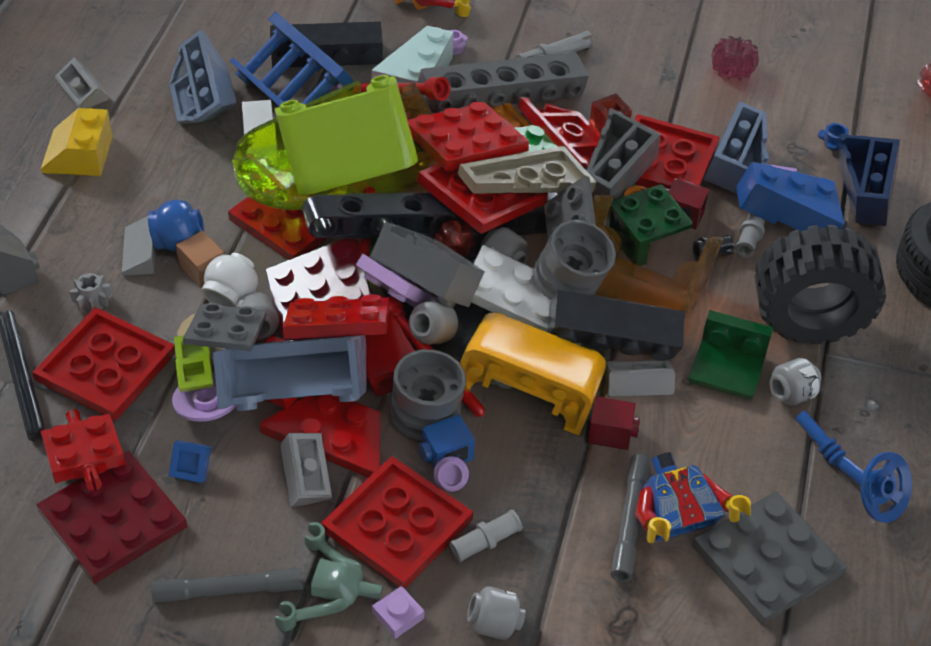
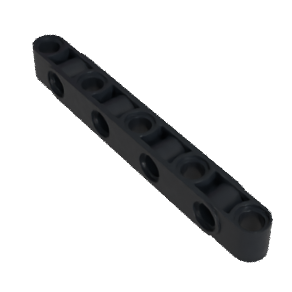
(366, 213)

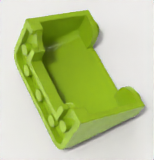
(347, 137)

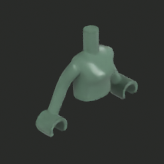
(333, 580)

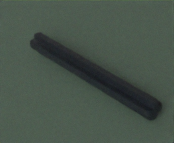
(21, 376)

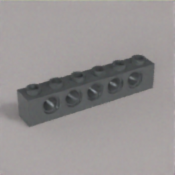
(509, 80)

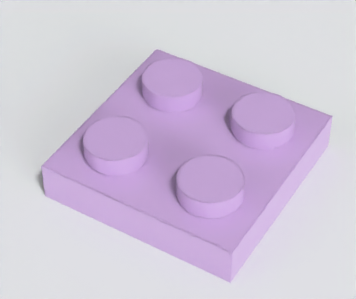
(394, 282)

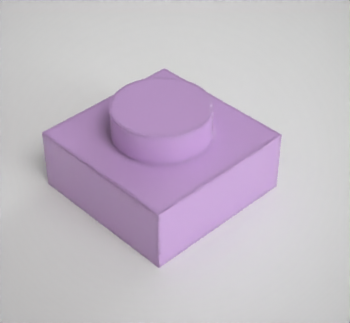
(398, 612)

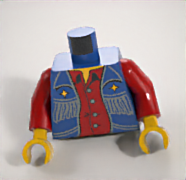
(683, 501)

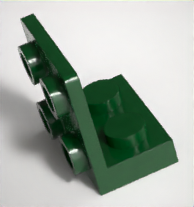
(645, 219)
(731, 354)

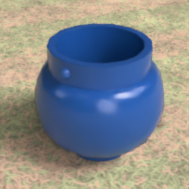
(173, 223)

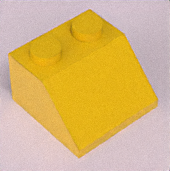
(79, 144)

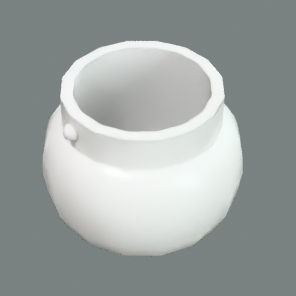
(229, 279)

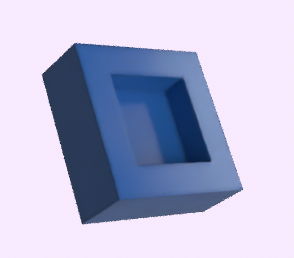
(190, 461)

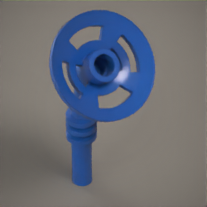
(876, 485)

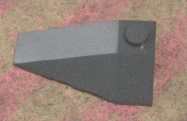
(16, 263)

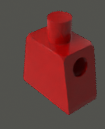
(383, 355)

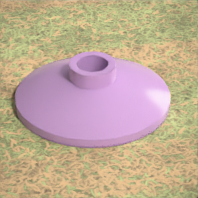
(199, 404)

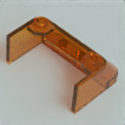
(640, 285)

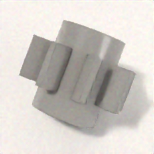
(90, 292)

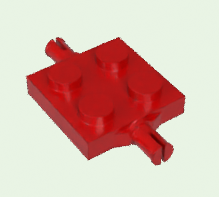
(83, 448)

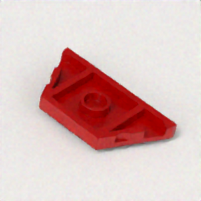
(564, 129)
(347, 430)

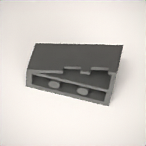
(622, 154)
(428, 264)

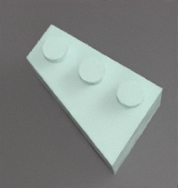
(425, 50)

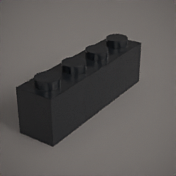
(343, 42)
(616, 324)

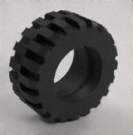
(814, 259)

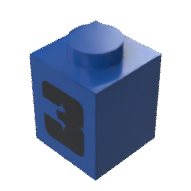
(447, 439)

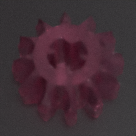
(735, 57)

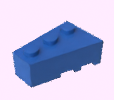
(789, 197)

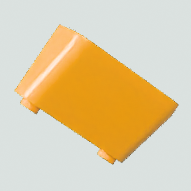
(535, 364)

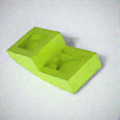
(193, 366)

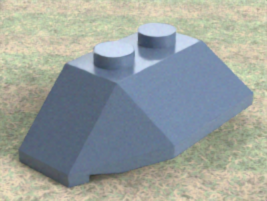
(200, 81)

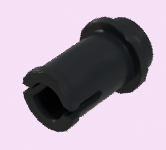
(726, 246)

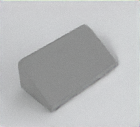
(81, 85)
(138, 250)
(640, 378)
(305, 469)

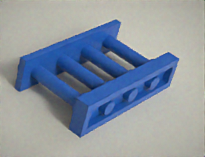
(299, 47)

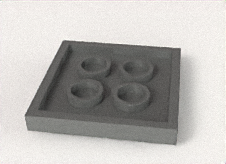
(769, 558)

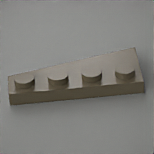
(527, 172)

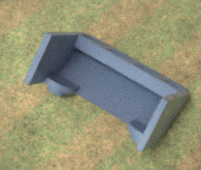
(291, 371)

